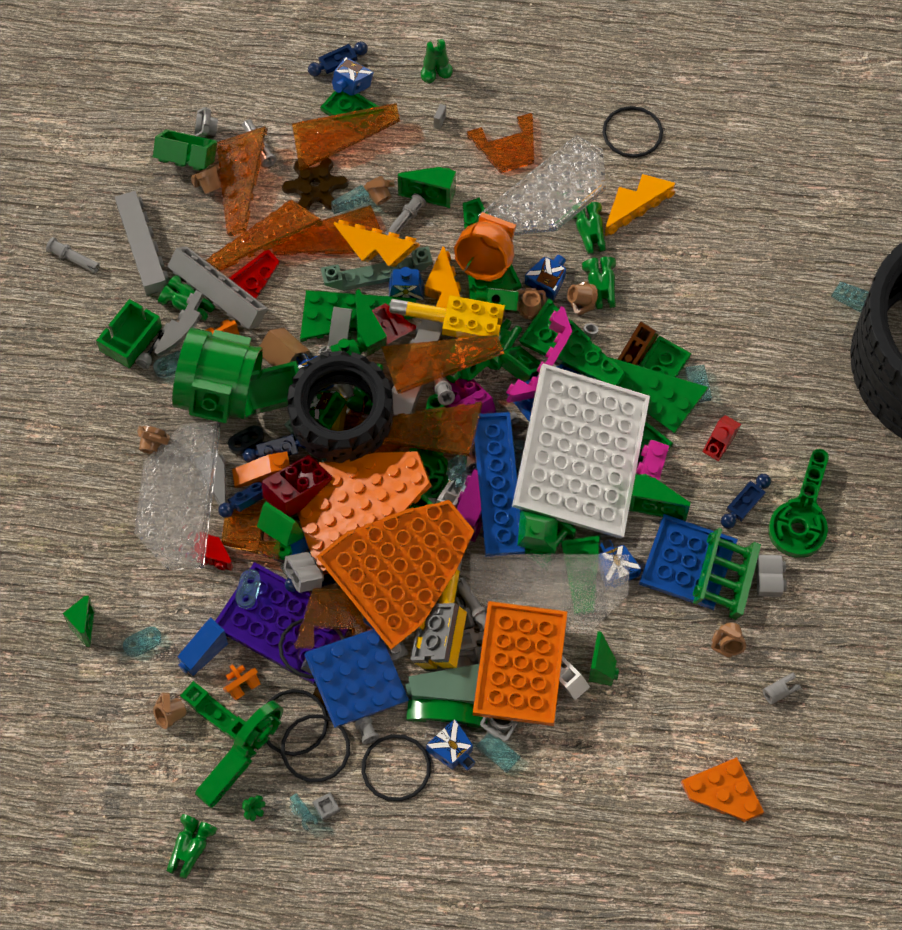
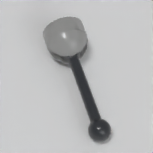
(144, 359)

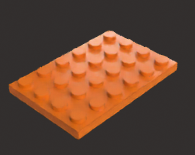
(520, 663)

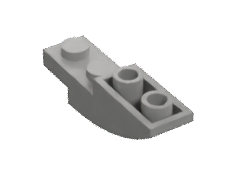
(176, 331)

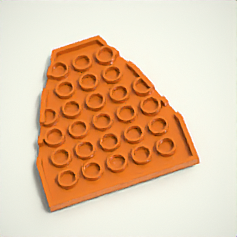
(361, 495)
(399, 565)

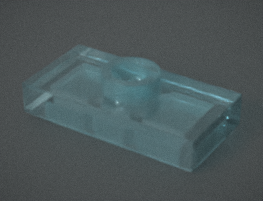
(698, 375)
(498, 752)

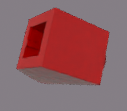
(721, 437)
(217, 554)

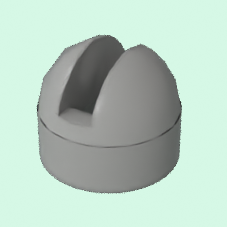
(590, 327)

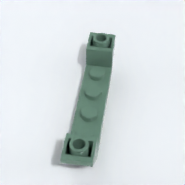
(373, 274)

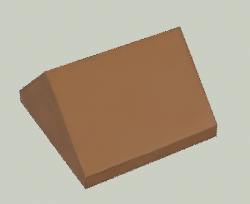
(281, 347)

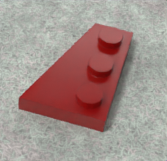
(256, 273)

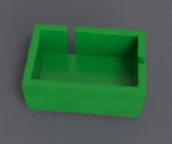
(184, 149)
(130, 333)
(271, 388)

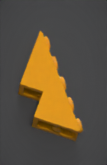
(631, 204)
(370, 243)
(442, 281)

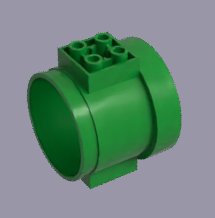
(215, 374)

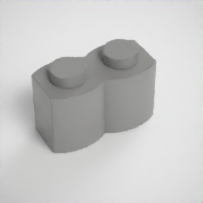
(303, 572)
(770, 576)

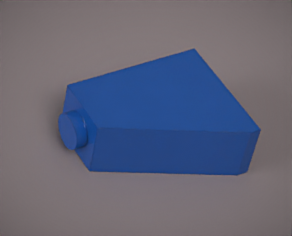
(202, 647)

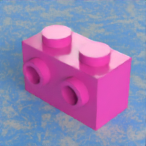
(653, 459)

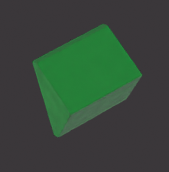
(520, 363)
(279, 525)
(81, 619)

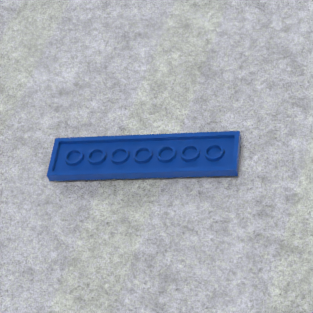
(497, 484)

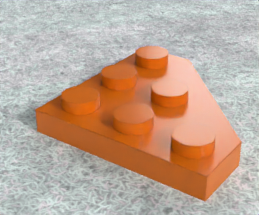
(724, 790)

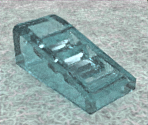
(355, 198)
(855, 291)

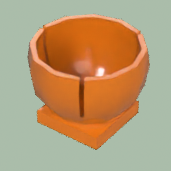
(489, 245)

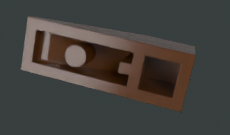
(639, 344)

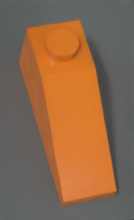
(259, 469)

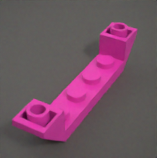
(560, 325)

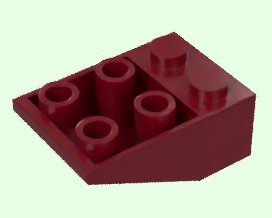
(295, 485)

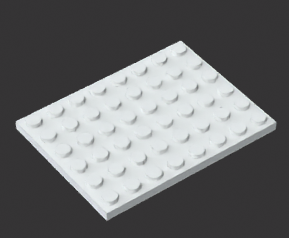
(581, 451)

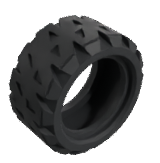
(333, 370)

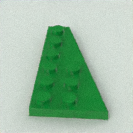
(509, 280)
(320, 305)
(579, 351)
(670, 396)

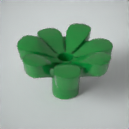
(253, 807)

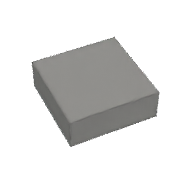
(440, 116)
(326, 806)

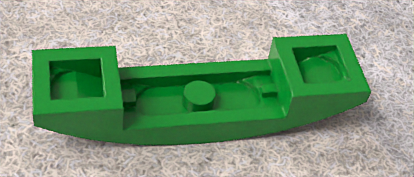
(212, 710)
(442, 710)

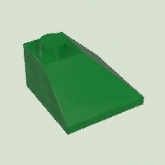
(537, 532)
(603, 663)

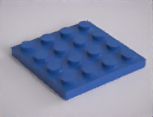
(679, 558)
(356, 677)

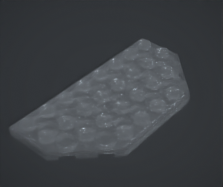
(554, 189)
(178, 496)
(575, 583)

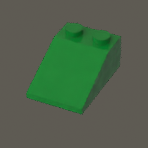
(433, 184)
(369, 331)
(657, 499)

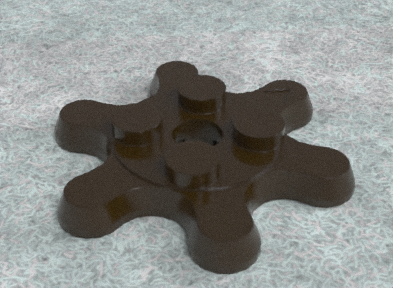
(320, 193)

